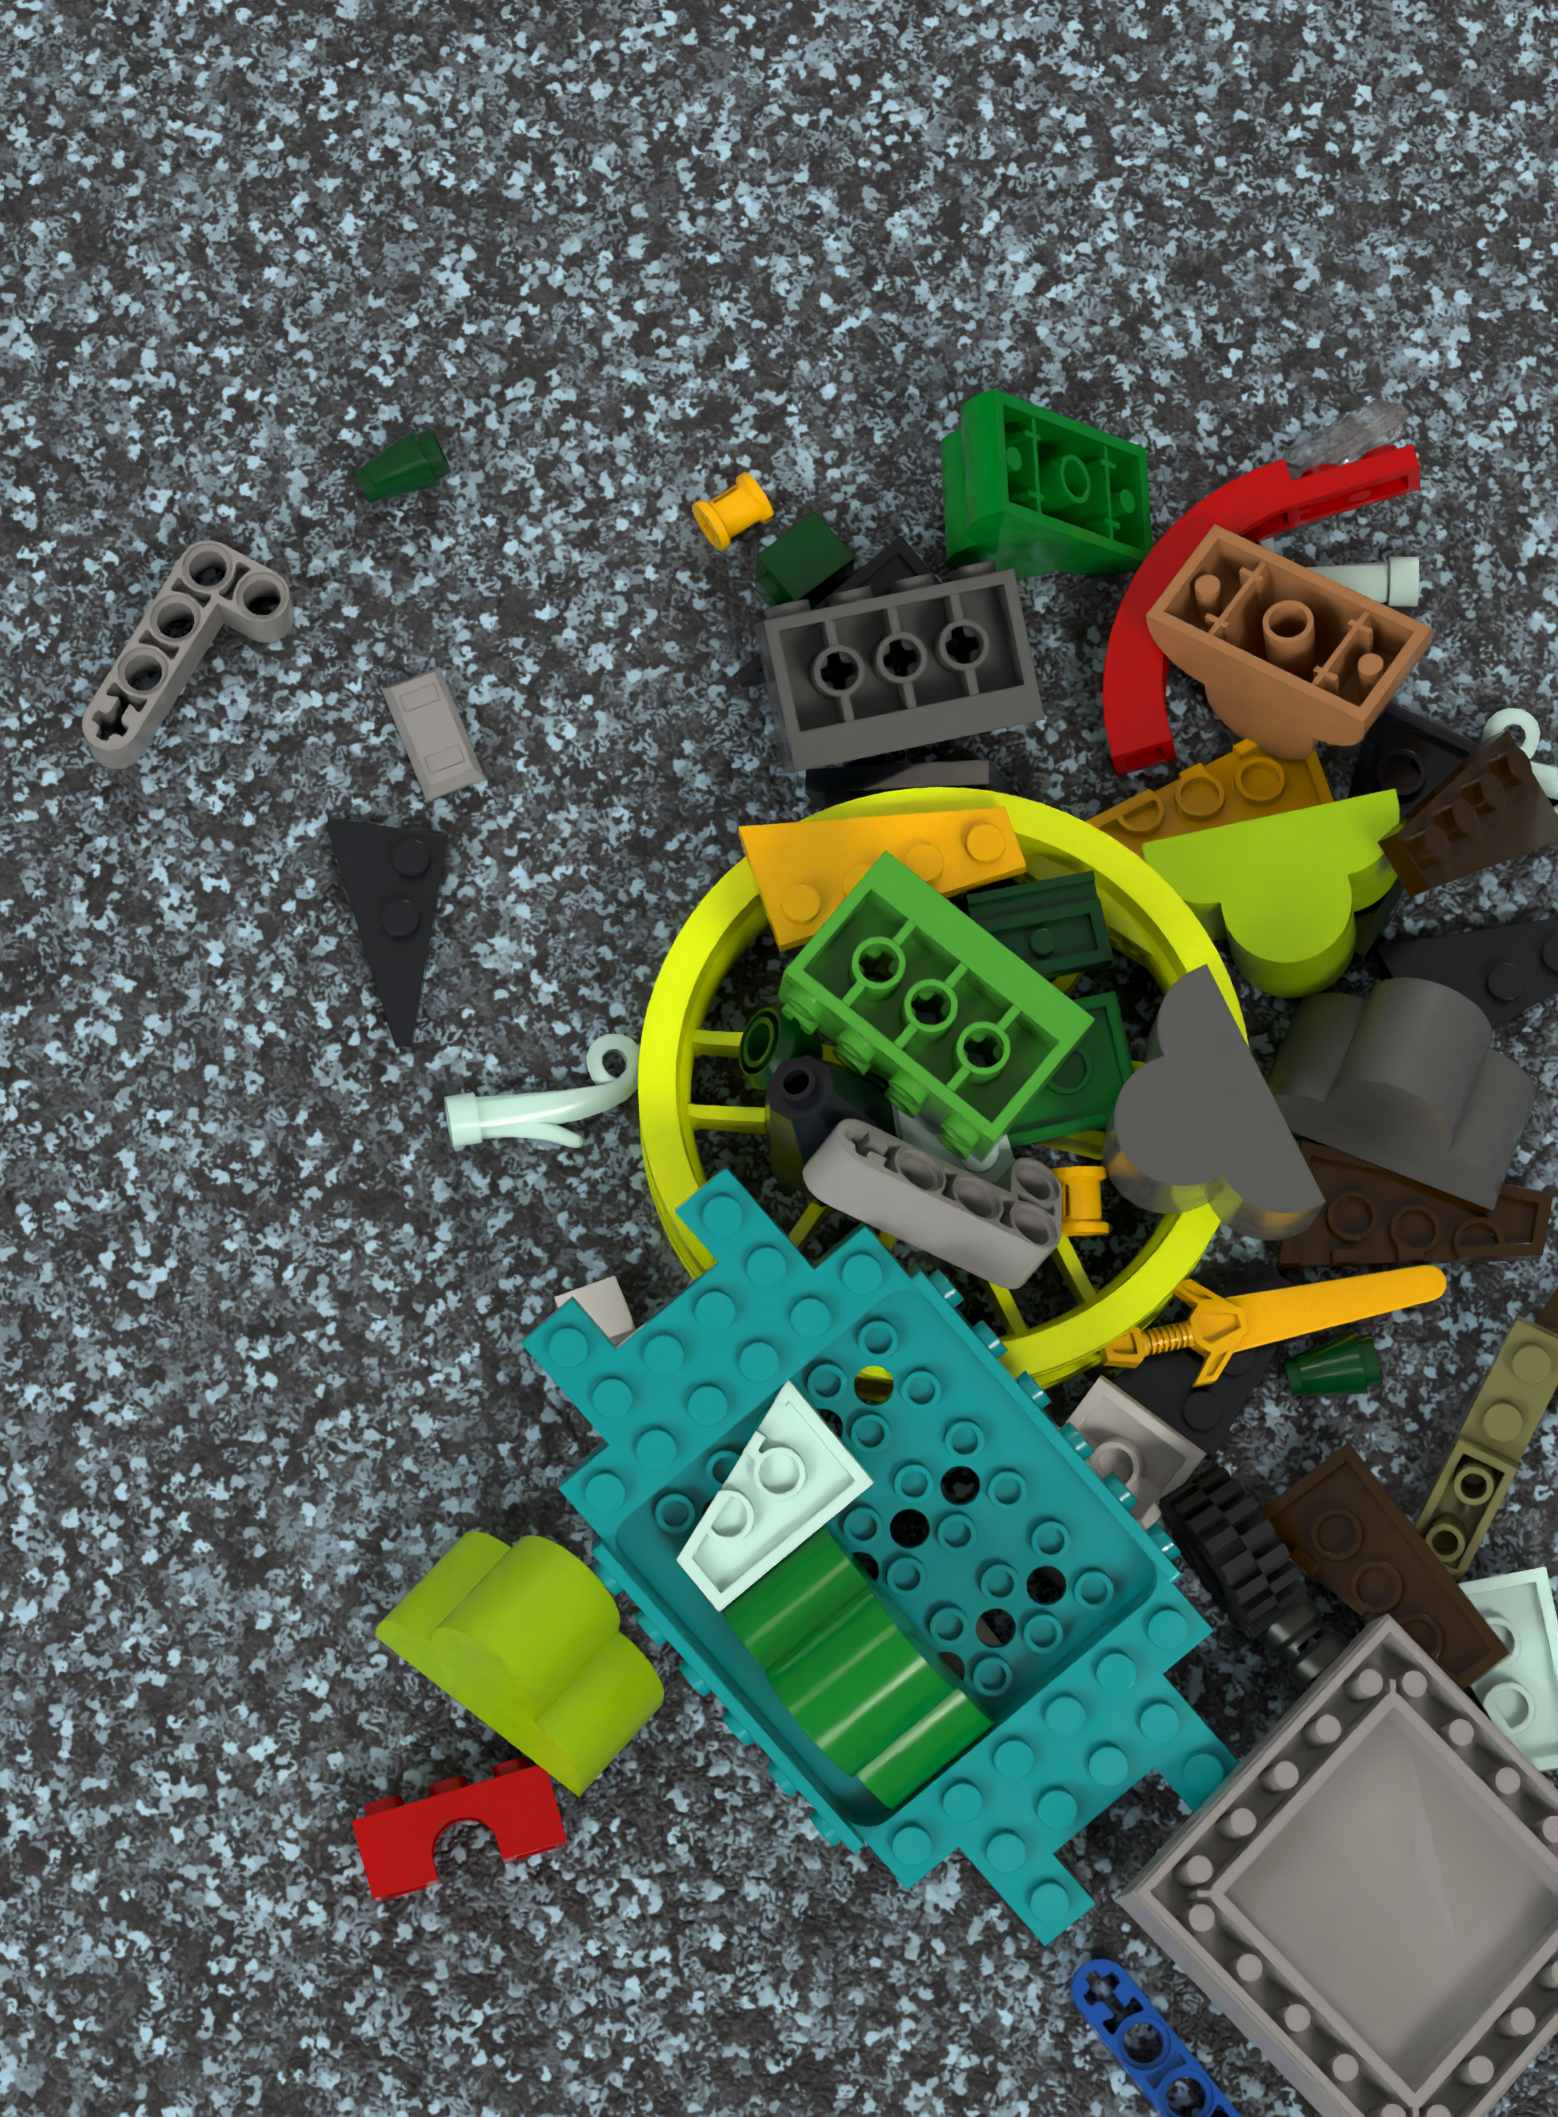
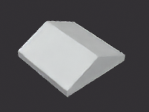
(1135, 1446)

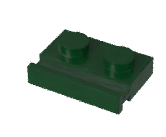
(1047, 923)

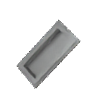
(433, 734)

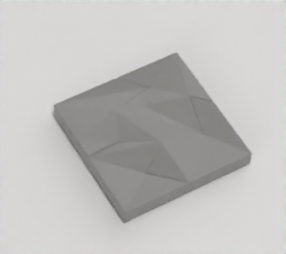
(1373, 1892)

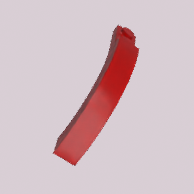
(1255, 509)

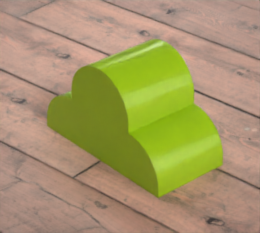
(1285, 887)
(529, 1651)

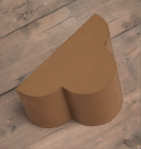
(1283, 646)

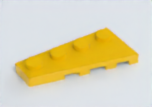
(1224, 792)
(814, 865)

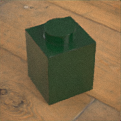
(803, 564)

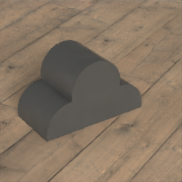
(1405, 1085)
(1205, 1124)

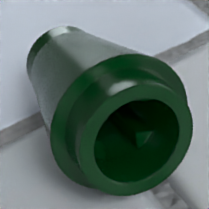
(404, 467)
(1335, 1367)

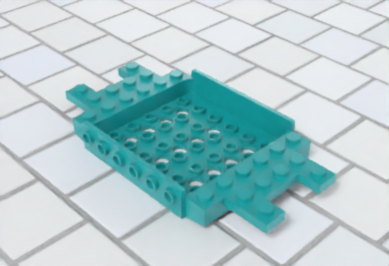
(1079, 1679)

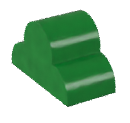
(1042, 492)
(856, 1669)

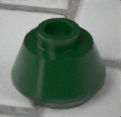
(770, 1041)

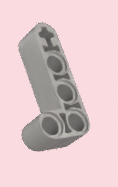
(178, 657)
(938, 1207)

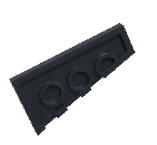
(1414, 758)

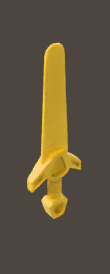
(1250, 1320)

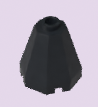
(807, 1103)

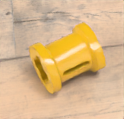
(732, 511)
(1081, 1200)

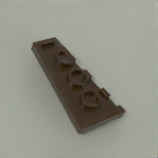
(1472, 819)
(1395, 1220)
(1373, 1558)

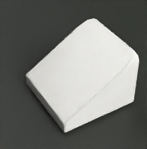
(605, 1306)

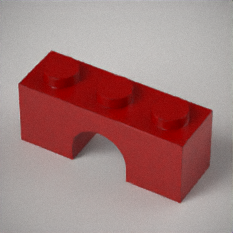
(401, 1839)

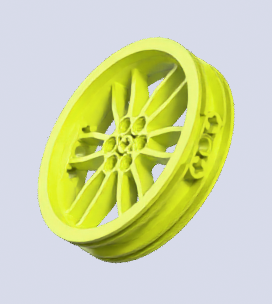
(1142, 922)

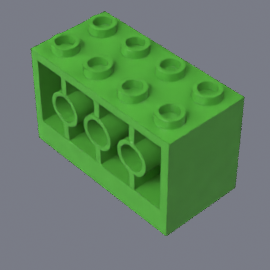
(938, 965)

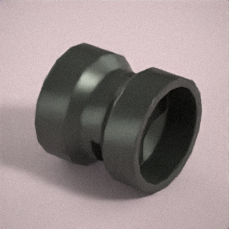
(1293, 1631)

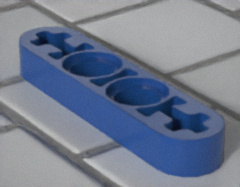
(1174, 2057)

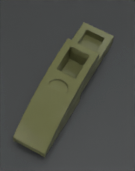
(1489, 1445)

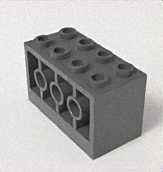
(935, 693)

